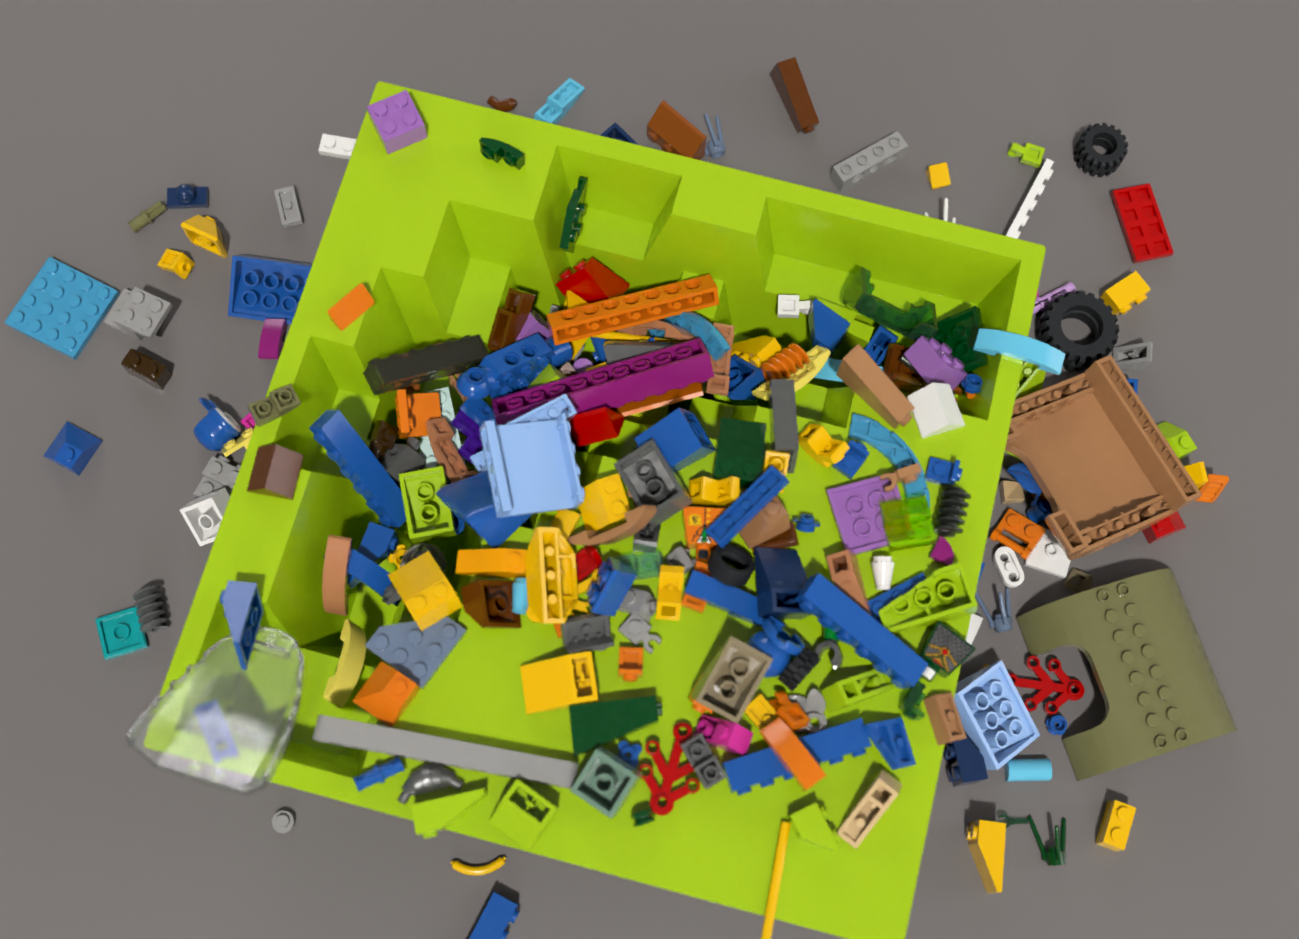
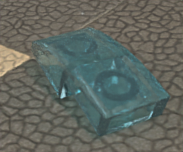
(645, 565)

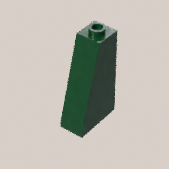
(608, 721)

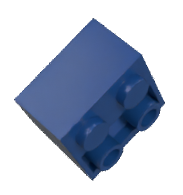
(610, 587)

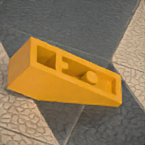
(492, 562)

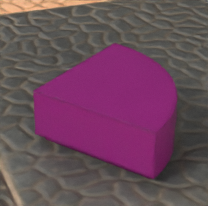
(942, 552)

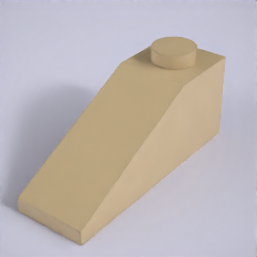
(869, 808)

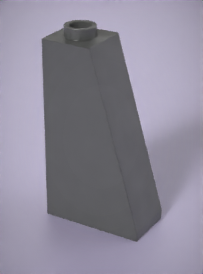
(622, 350)
(783, 420)

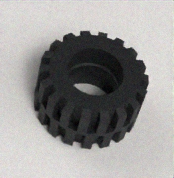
(1107, 138)

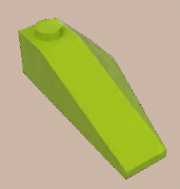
(937, 598)

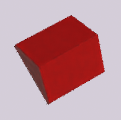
(596, 426)

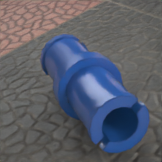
(378, 774)

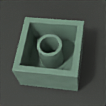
(606, 782)

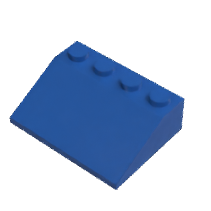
(266, 287)

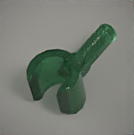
(1011, 821)

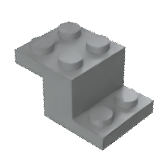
(138, 313)

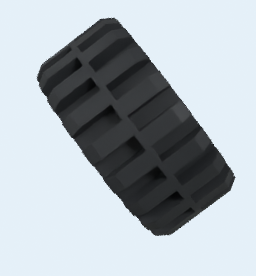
(1093, 314)

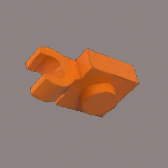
(789, 712)

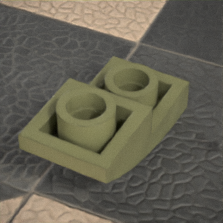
(274, 406)

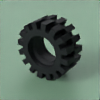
(799, 669)

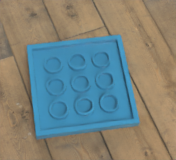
(62, 308)

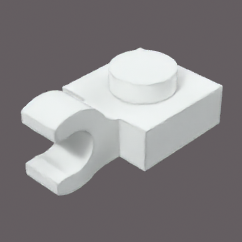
(790, 306)

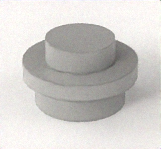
(283, 821)

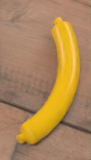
(478, 870)

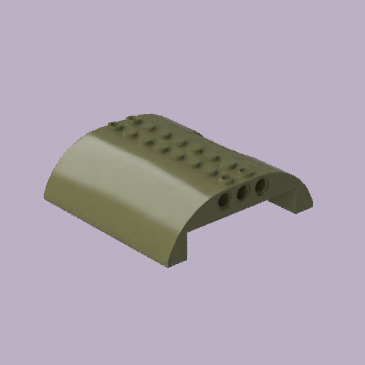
(1147, 667)

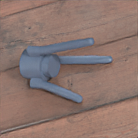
(715, 147)
(1002, 621)

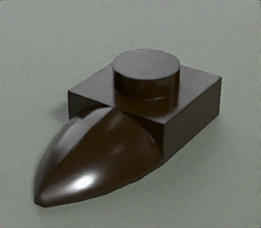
(382, 439)

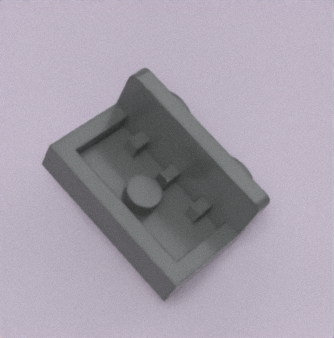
(586, 633)

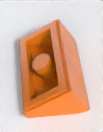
(351, 307)

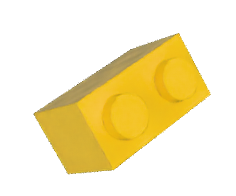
(1126, 293)
(1115, 825)

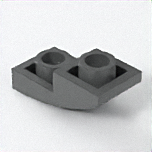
(702, 760)

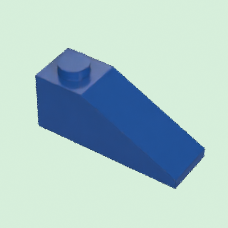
(376, 546)

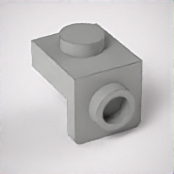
(639, 603)

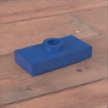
(478, 411)

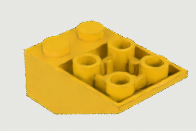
(756, 350)
(559, 683)

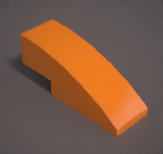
(792, 754)

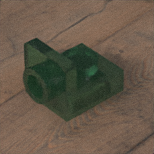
(913, 697)

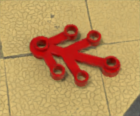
(1047, 686)
(669, 773)

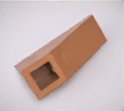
(847, 577)

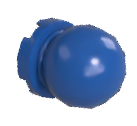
(777, 644)

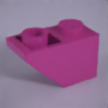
(724, 734)

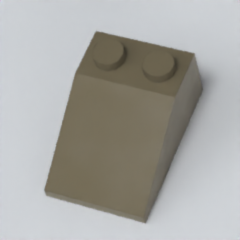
(732, 679)

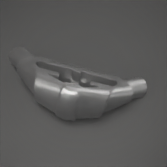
(428, 779)

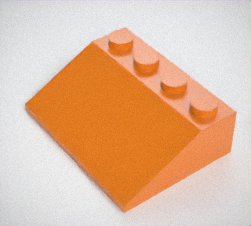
(671, 396)

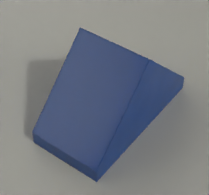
(879, 343)

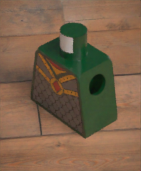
(943, 652)

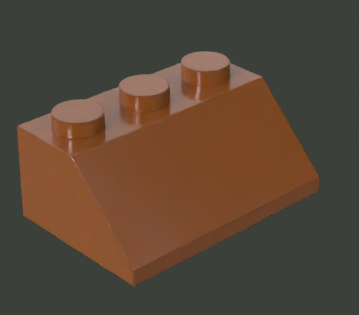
(675, 133)

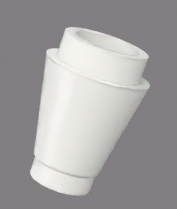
(882, 571)

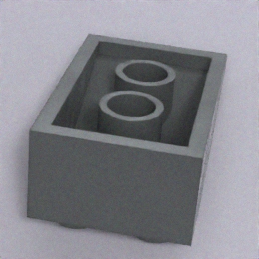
(653, 482)

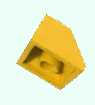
(205, 234)

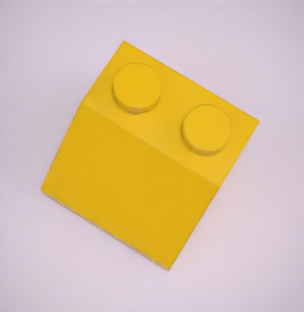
(604, 504)

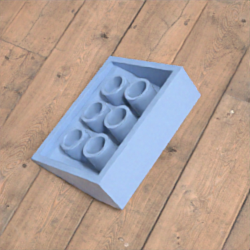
(994, 715)

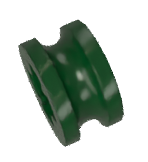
(642, 817)

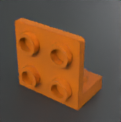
(414, 411)

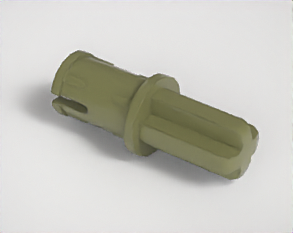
(146, 216)

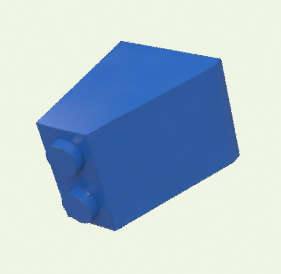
(679, 439)

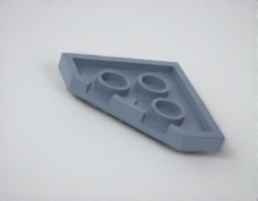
(414, 651)

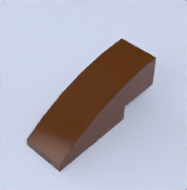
(510, 319)

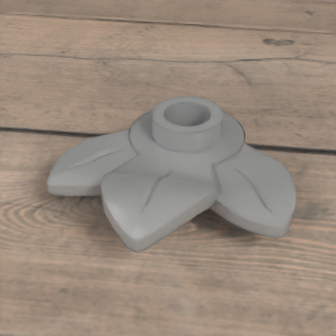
(813, 707)

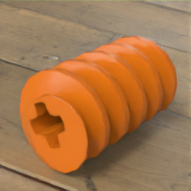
(785, 362)

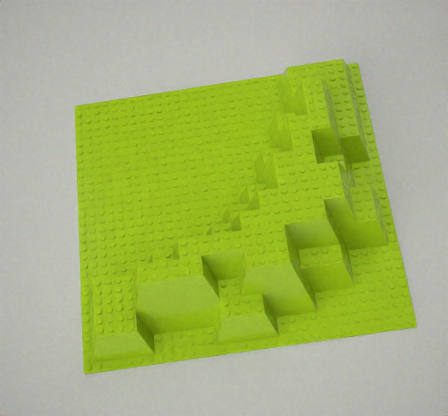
(438, 248)

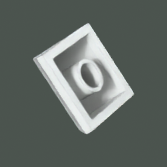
(935, 410)

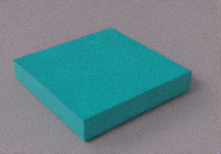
(120, 633)

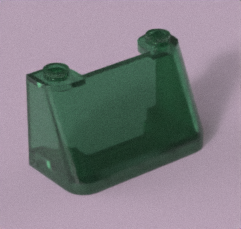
(911, 323)

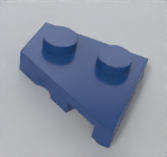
(892, 742)

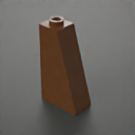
(794, 95)

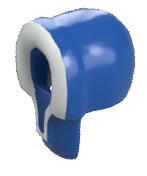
(215, 427)

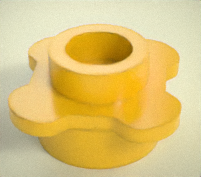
(394, 558)

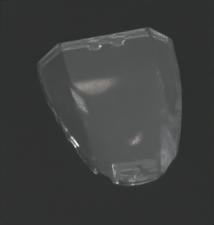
(226, 720)

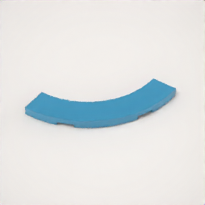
(700, 328)
(892, 448)

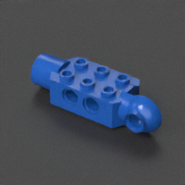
(512, 367)

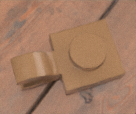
(907, 475)

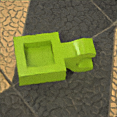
(1029, 154)

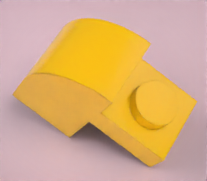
(821, 446)
(714, 493)
(669, 592)

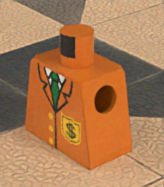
(695, 523)

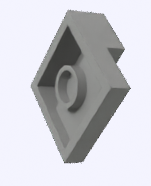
(216, 476)

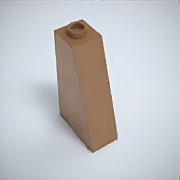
(874, 387)

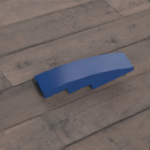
(724, 597)

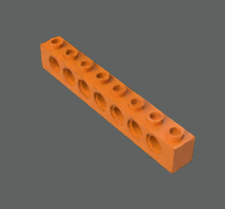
(632, 309)

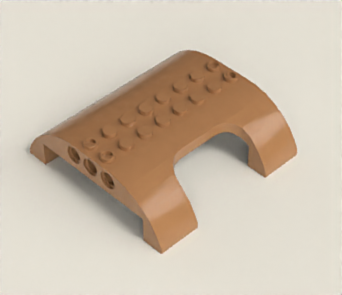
(1097, 459)

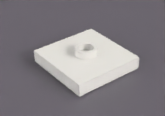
(1049, 557)

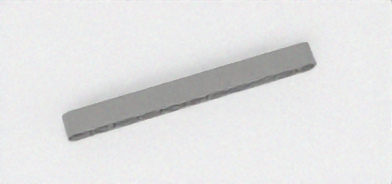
(445, 751)

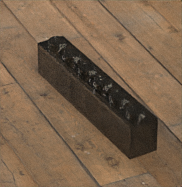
(424, 364)

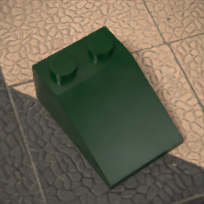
(739, 451)

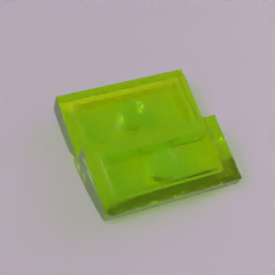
(907, 523)

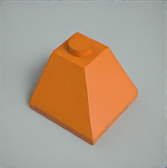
(386, 694)

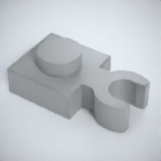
(637, 630)

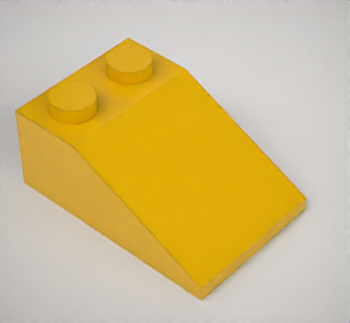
(425, 590)
(987, 848)

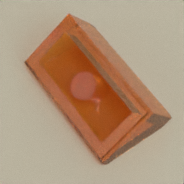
(906, 381)

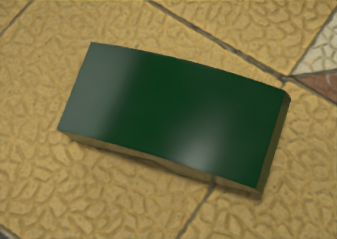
(497, 150)

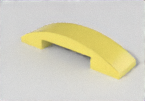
(817, 359)
(349, 667)

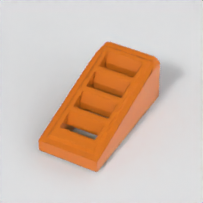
(1212, 488)

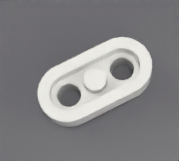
(1009, 567)

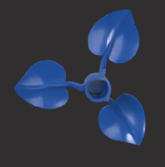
(1040, 508)

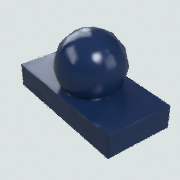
(187, 197)

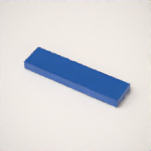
(746, 506)

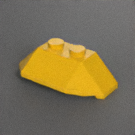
(551, 576)

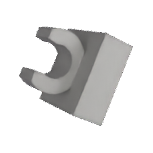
(680, 558)

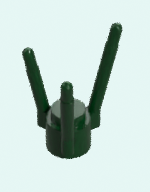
(1055, 855)

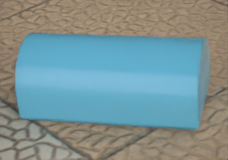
(1028, 770)

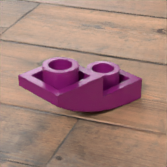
(271, 339)

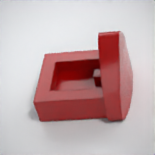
(587, 562)

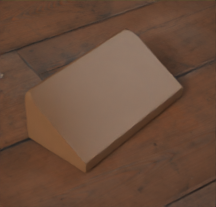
(944, 718)

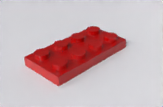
(1142, 223)

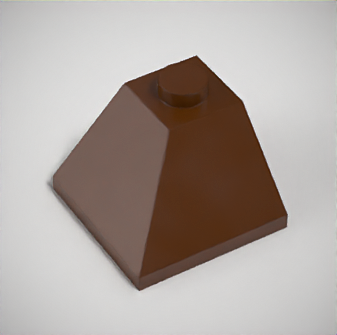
(490, 604)

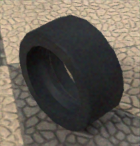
(727, 574)

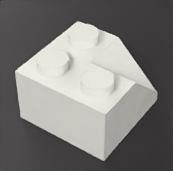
(205, 515)

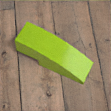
(858, 332)

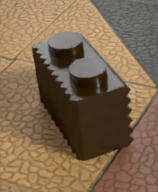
(146, 369)

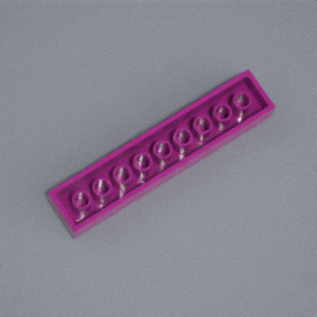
(615, 383)

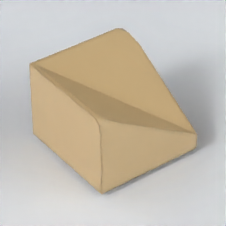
(1011, 492)

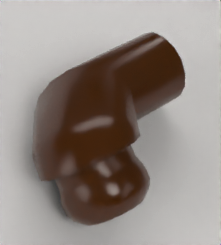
(503, 105)

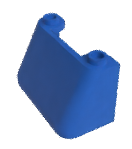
(474, 504)

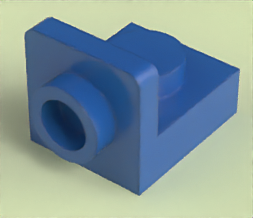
(852, 459)
(943, 472)

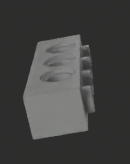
(868, 161)

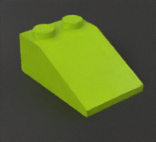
(424, 511)

